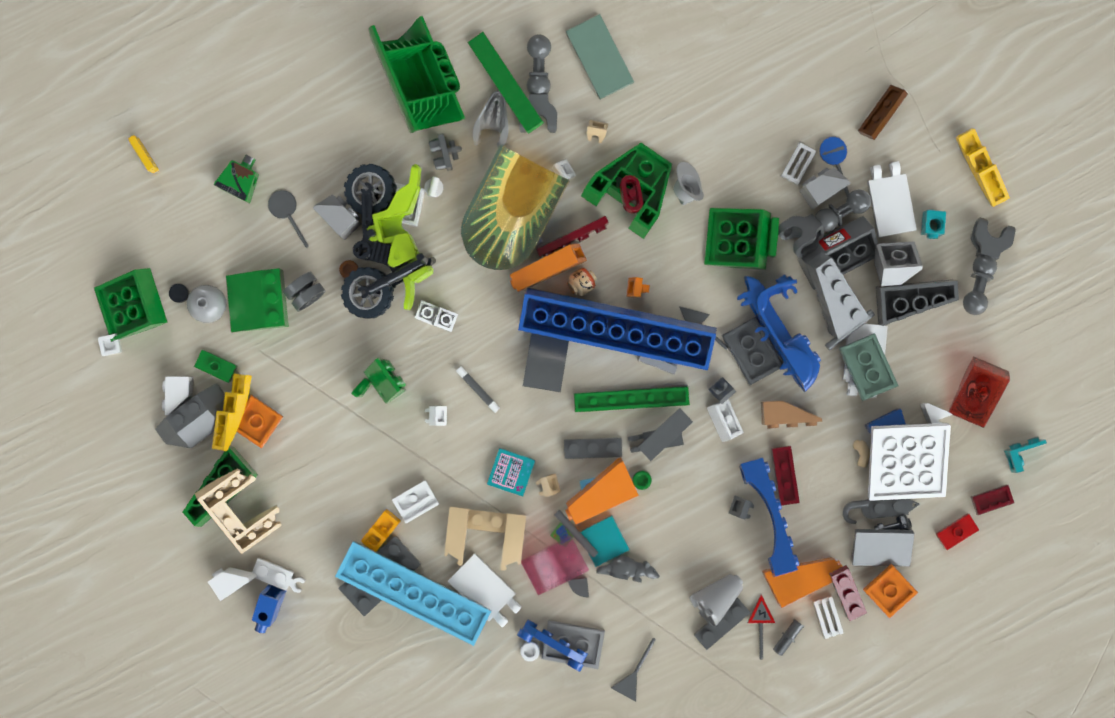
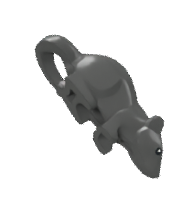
(625, 567)

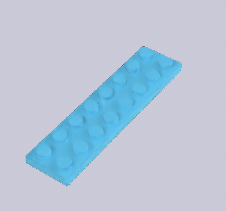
(413, 593)

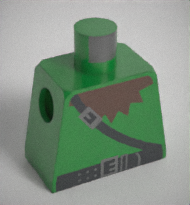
(239, 179)

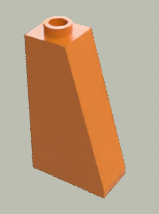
(548, 267)
(602, 493)
(804, 581)

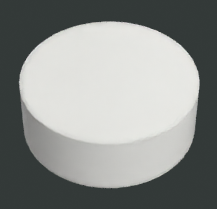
(529, 651)

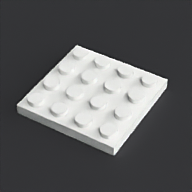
(908, 461)

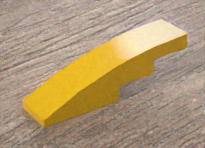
(982, 167)
(233, 409)

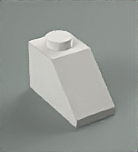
(229, 581)

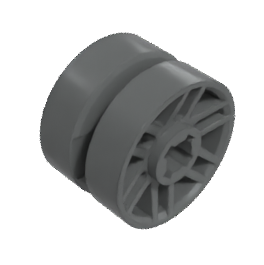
(304, 291)

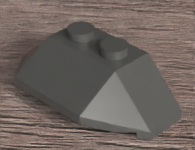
(193, 419)

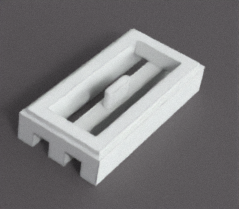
(791, 177)
(839, 628)

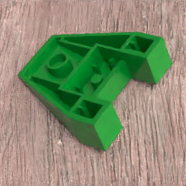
(652, 174)

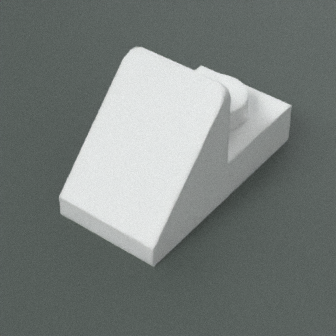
(933, 413)

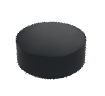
(178, 293)

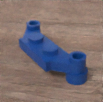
(576, 657)

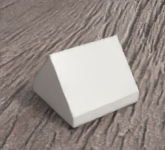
(564, 169)

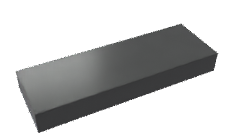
(665, 434)

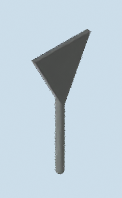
(629, 684)

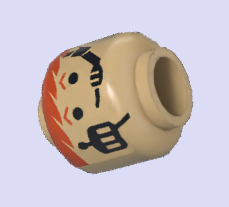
(581, 282)

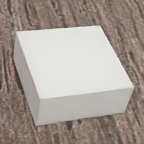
(108, 347)

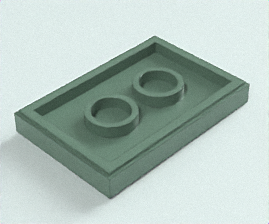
(868, 367)

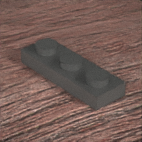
(593, 448)
(709, 634)

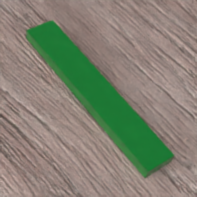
(505, 82)
(631, 399)

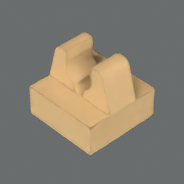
(598, 129)
(549, 484)

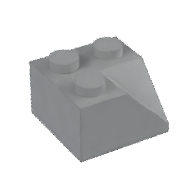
(822, 188)
(339, 218)
(896, 262)

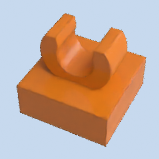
(636, 287)

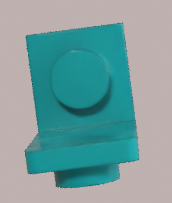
(1014, 459)

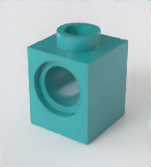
(937, 216)

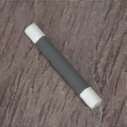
(476, 387)

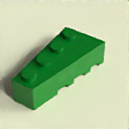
(227, 463)

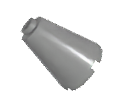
(717, 598)

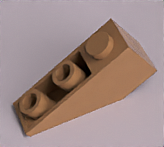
(784, 413)

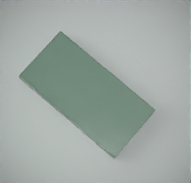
(599, 56)

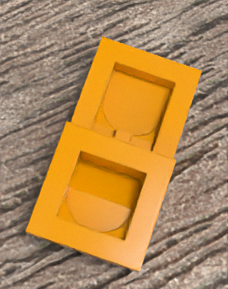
(380, 530)

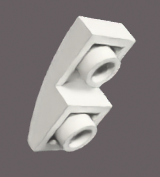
(435, 316)

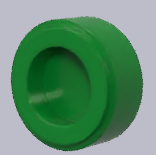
(642, 480)

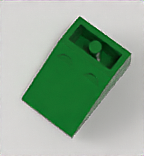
(384, 380)

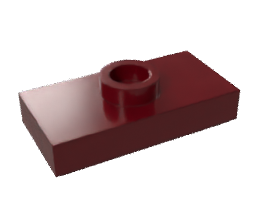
(992, 499)

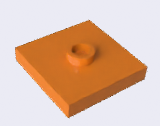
(258, 421)
(890, 590)

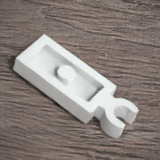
(276, 575)

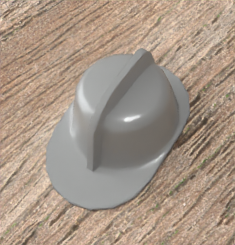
(688, 184)

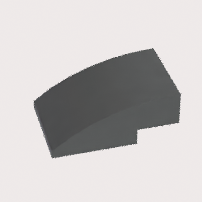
(545, 363)

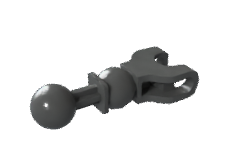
(538, 83)
(812, 228)
(985, 264)

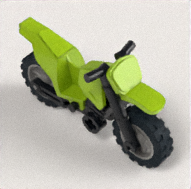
(384, 241)

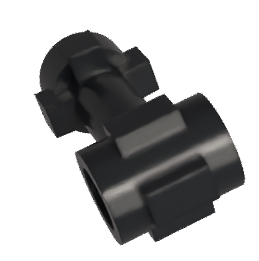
(902, 523)

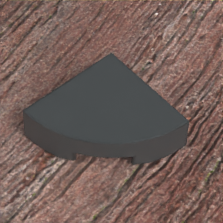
(579, 586)

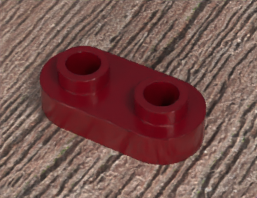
(631, 195)

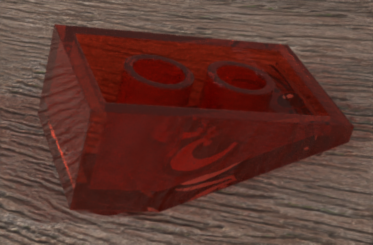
(979, 392)

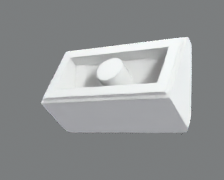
(725, 420)

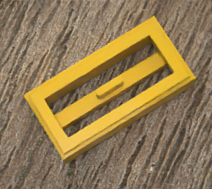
(143, 154)

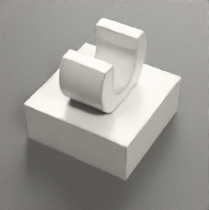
(437, 415)

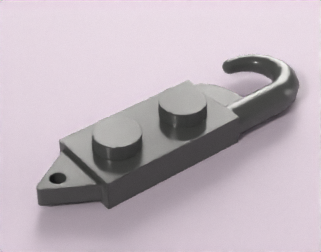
(880, 508)

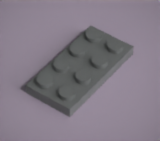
(393, 550)

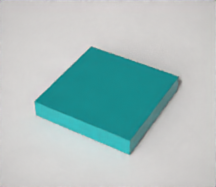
(606, 540)

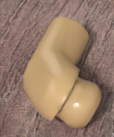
(864, 452)

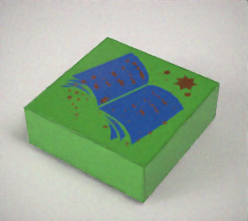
(560, 532)

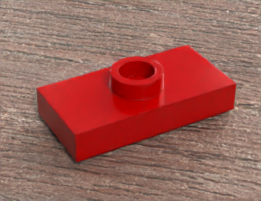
(957, 531)

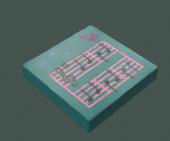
(511, 472)

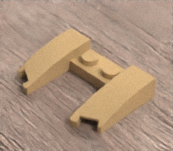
(214, 498)
(463, 519)

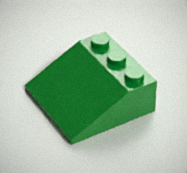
(738, 238)
(257, 300)
(130, 304)

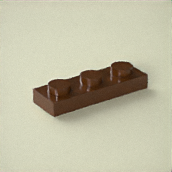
(882, 112)

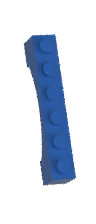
(756, 475)

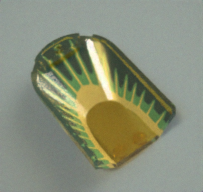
(510, 210)

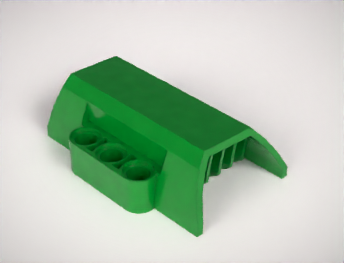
(420, 77)

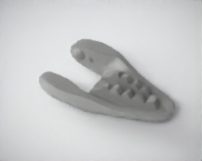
(492, 117)

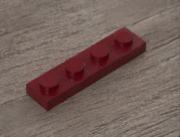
(580, 234)

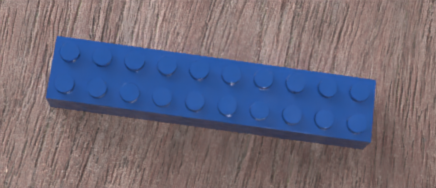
(617, 328)

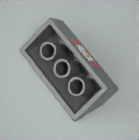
(848, 246)

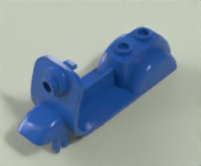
(793, 351)

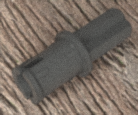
(788, 637)

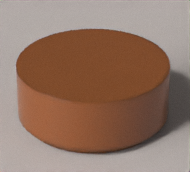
(347, 267)

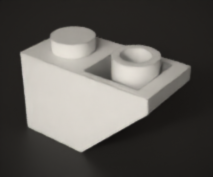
(177, 392)

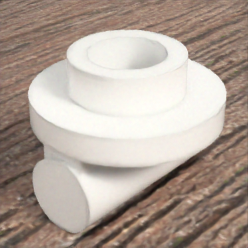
(433, 187)

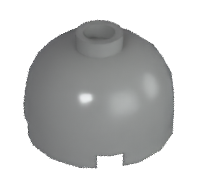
(206, 303)

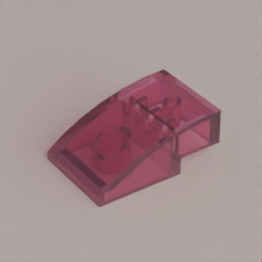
(554, 565)

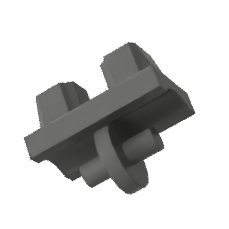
(440, 144)

